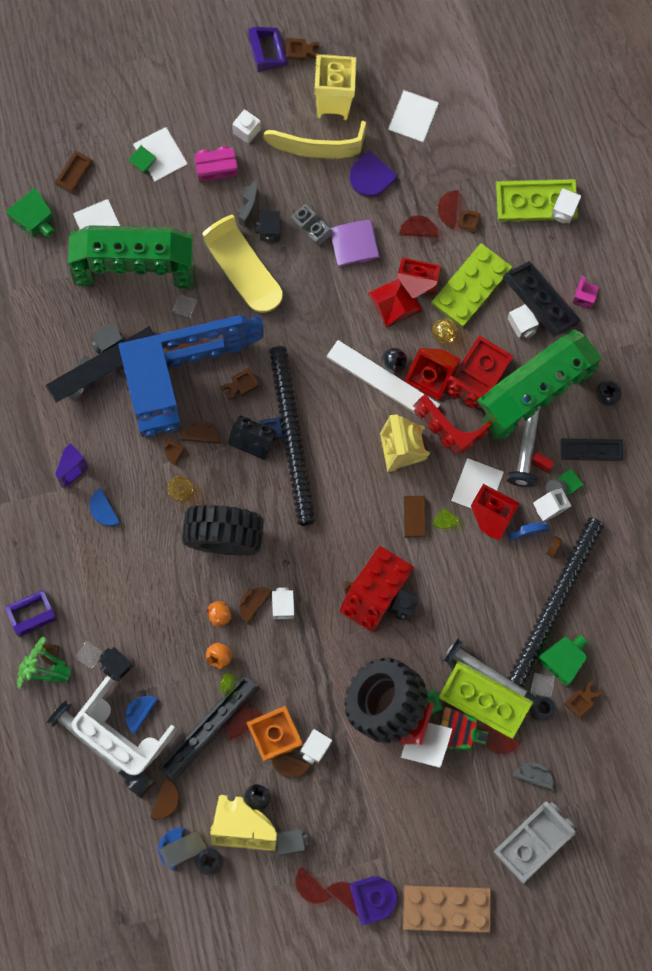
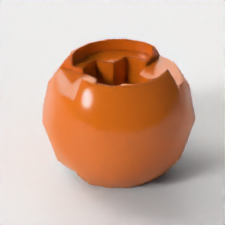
(219, 613)
(218, 655)

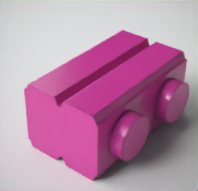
(215, 164)

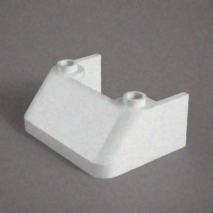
(92, 728)

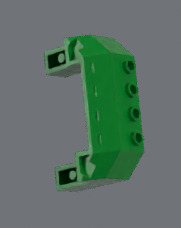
(175, 257)
(504, 403)

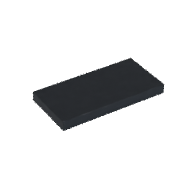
(541, 299)

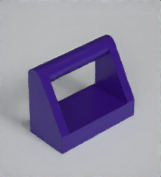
(261, 63)
(70, 466)
(35, 622)

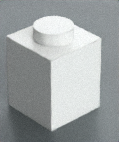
(246, 126)
(565, 206)
(523, 322)
(552, 504)
(283, 604)
(315, 747)

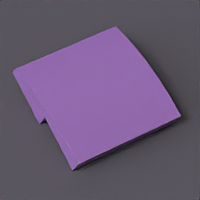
(354, 243)

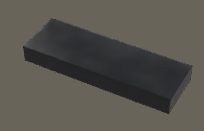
(592, 449)

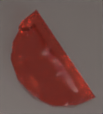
(448, 208)
(419, 226)
(239, 723)
(499, 742)
(309, 888)
(342, 892)

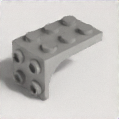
(535, 841)

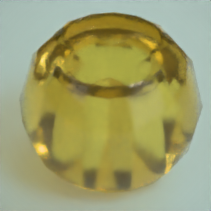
(444, 330)
(180, 495)

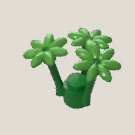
(56, 674)

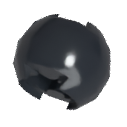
(394, 360)
(605, 398)
(257, 797)
(217, 865)

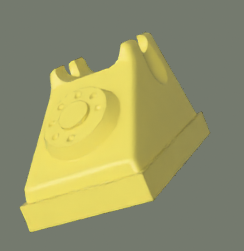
(334, 84)
(402, 443)
(241, 826)

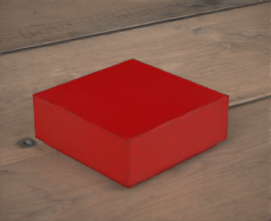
(542, 462)

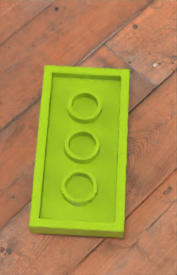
(530, 199)
(471, 285)
(485, 699)

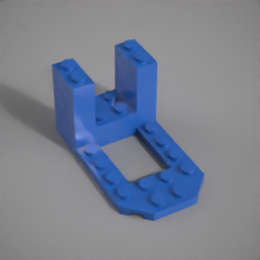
(148, 371)

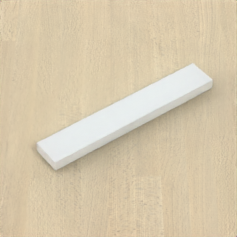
(375, 376)

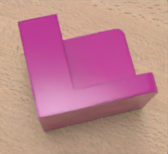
(585, 294)

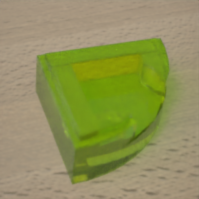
(445, 520)
(225, 683)

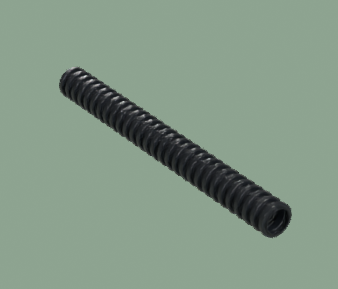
(292, 435)
(556, 601)

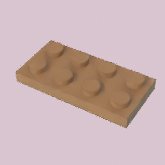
(446, 909)

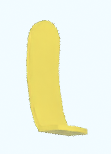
(316, 148)
(242, 265)

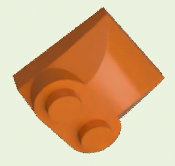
(274, 733)

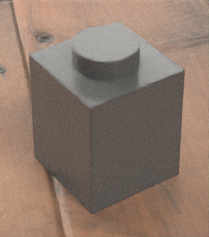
(105, 338)
(291, 842)

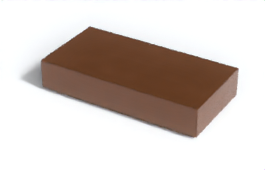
(73, 172)
(414, 516)

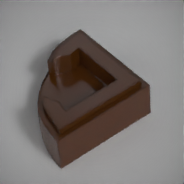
(173, 451)
(53, 650)

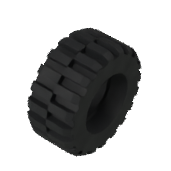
(223, 530)
(403, 711)

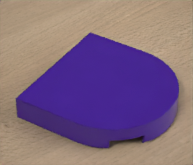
(370, 175)
(373, 899)

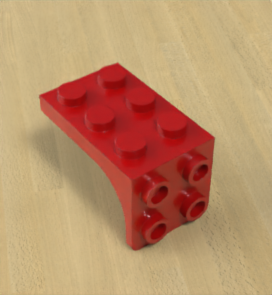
(478, 372)
(438, 424)
(375, 588)

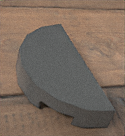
(535, 774)

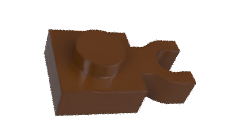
(298, 49)
(242, 382)
(581, 701)

